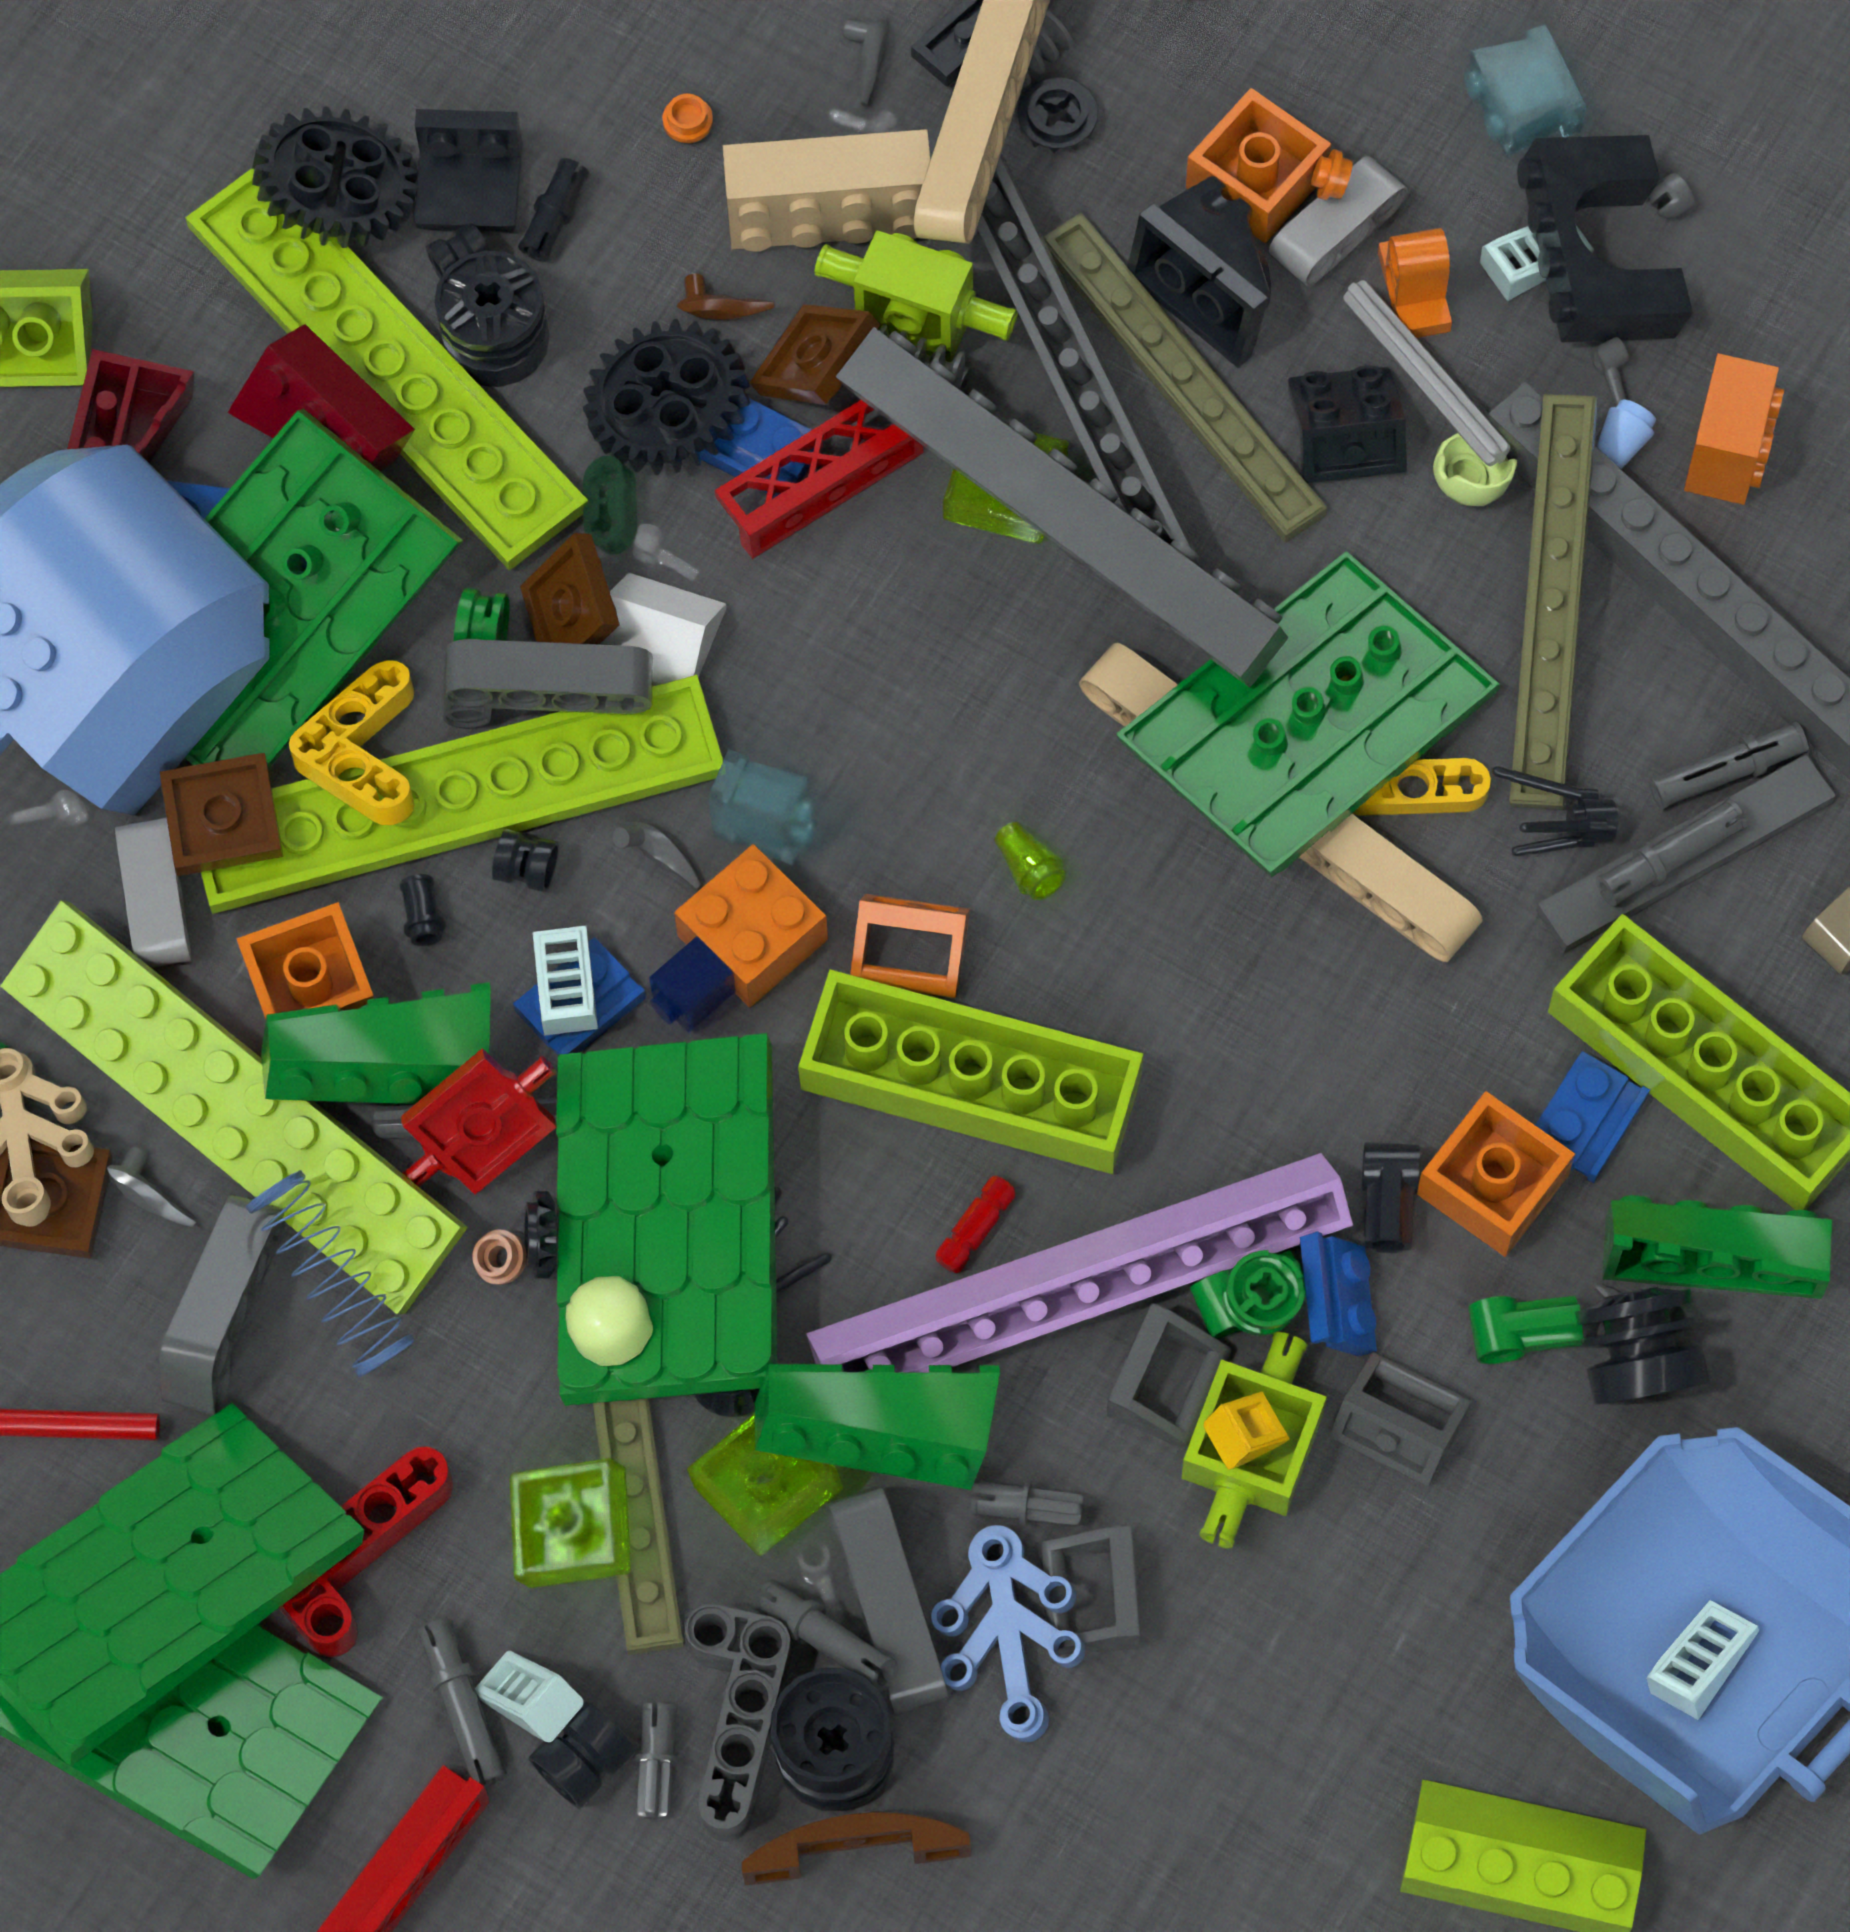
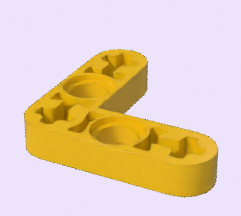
(344, 743)
(1391, 801)

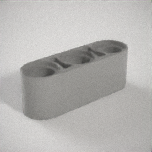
(1335, 227)
(152, 893)

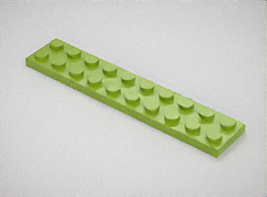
(461, 435)
(481, 787)
(214, 1098)

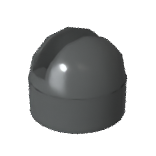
(1673, 196)

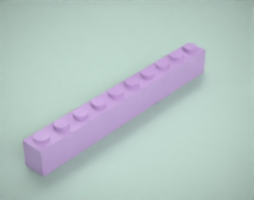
(1091, 1273)

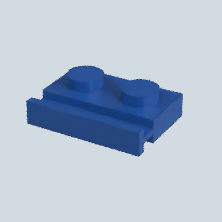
(755, 440)
(613, 993)
(1592, 1113)
(1338, 1294)

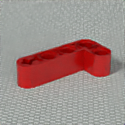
(321, 1596)

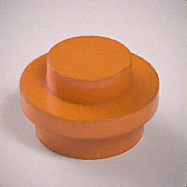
(687, 118)
(1332, 175)

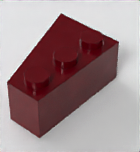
(308, 375)
(129, 403)

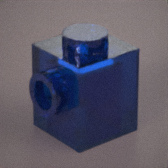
(691, 985)

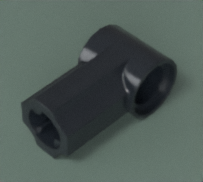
(1390, 1183)

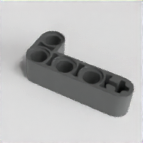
(544, 678)
(215, 1306)
(887, 1596)
(734, 1724)

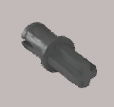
(1027, 1503)
(656, 1760)

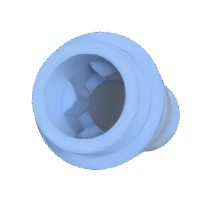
(1625, 431)

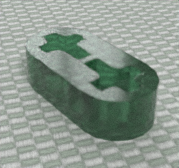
(617, 503)

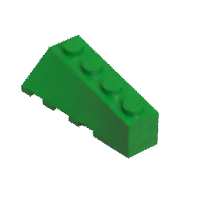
(374, 1050)
(1717, 1247)
(880, 1419)

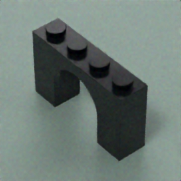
(1587, 294)

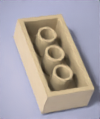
(824, 188)

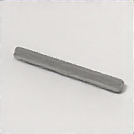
(1426, 373)

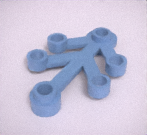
(1005, 1623)

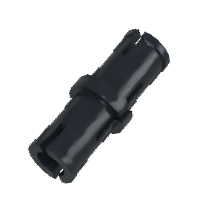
(553, 209)

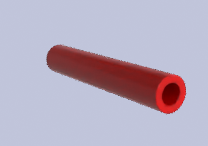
(79, 1424)

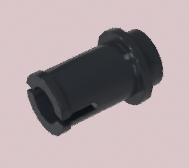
(423, 920)

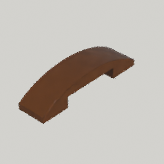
(929, 1838)

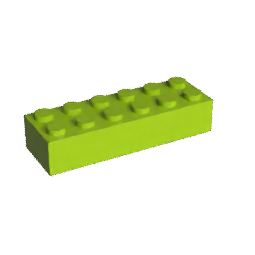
(1708, 1062)
(970, 1071)

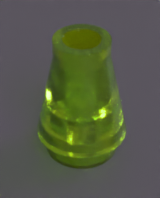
(1031, 863)

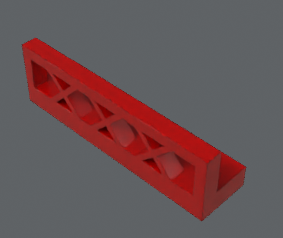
(822, 489)
(410, 1855)

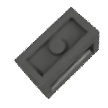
(1135, 1372)
(1392, 1434)
(1119, 1545)

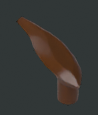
(717, 306)

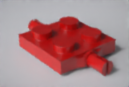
(478, 1121)

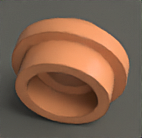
(486, 1252)

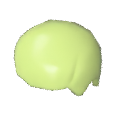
(1466, 476)
(608, 1320)

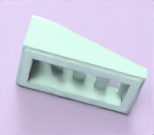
(1498, 266)
(569, 1017)
(529, 1696)
(1696, 1698)

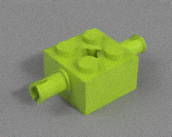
(916, 291)
(1274, 1476)

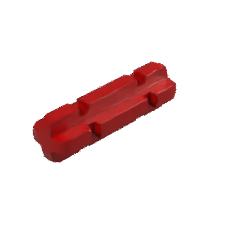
(975, 1224)

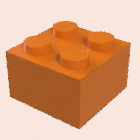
(1260, 158)
(1735, 429)
(753, 923)
(306, 963)
(1495, 1173)

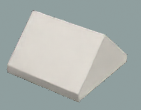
(666, 622)

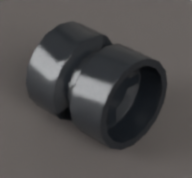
(585, 1751)

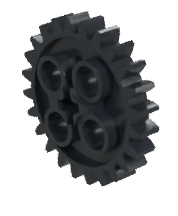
(296, 171)
(666, 396)

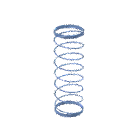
(277, 1191)

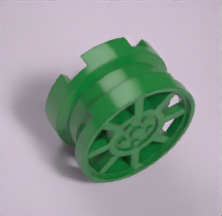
(482, 616)
(1263, 1293)

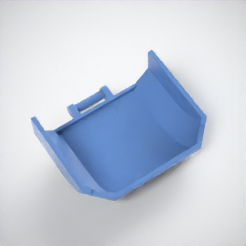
(117, 622)
(1617, 1591)

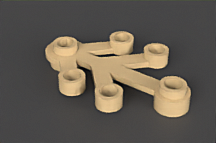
(19, 1125)

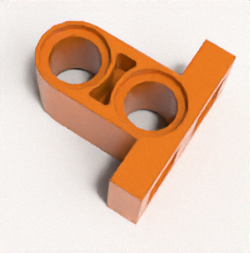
(1417, 280)

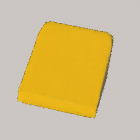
(1244, 1429)

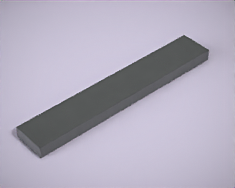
(1769, 808)

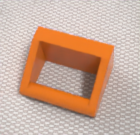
(915, 916)

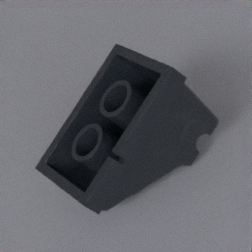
(1205, 267)

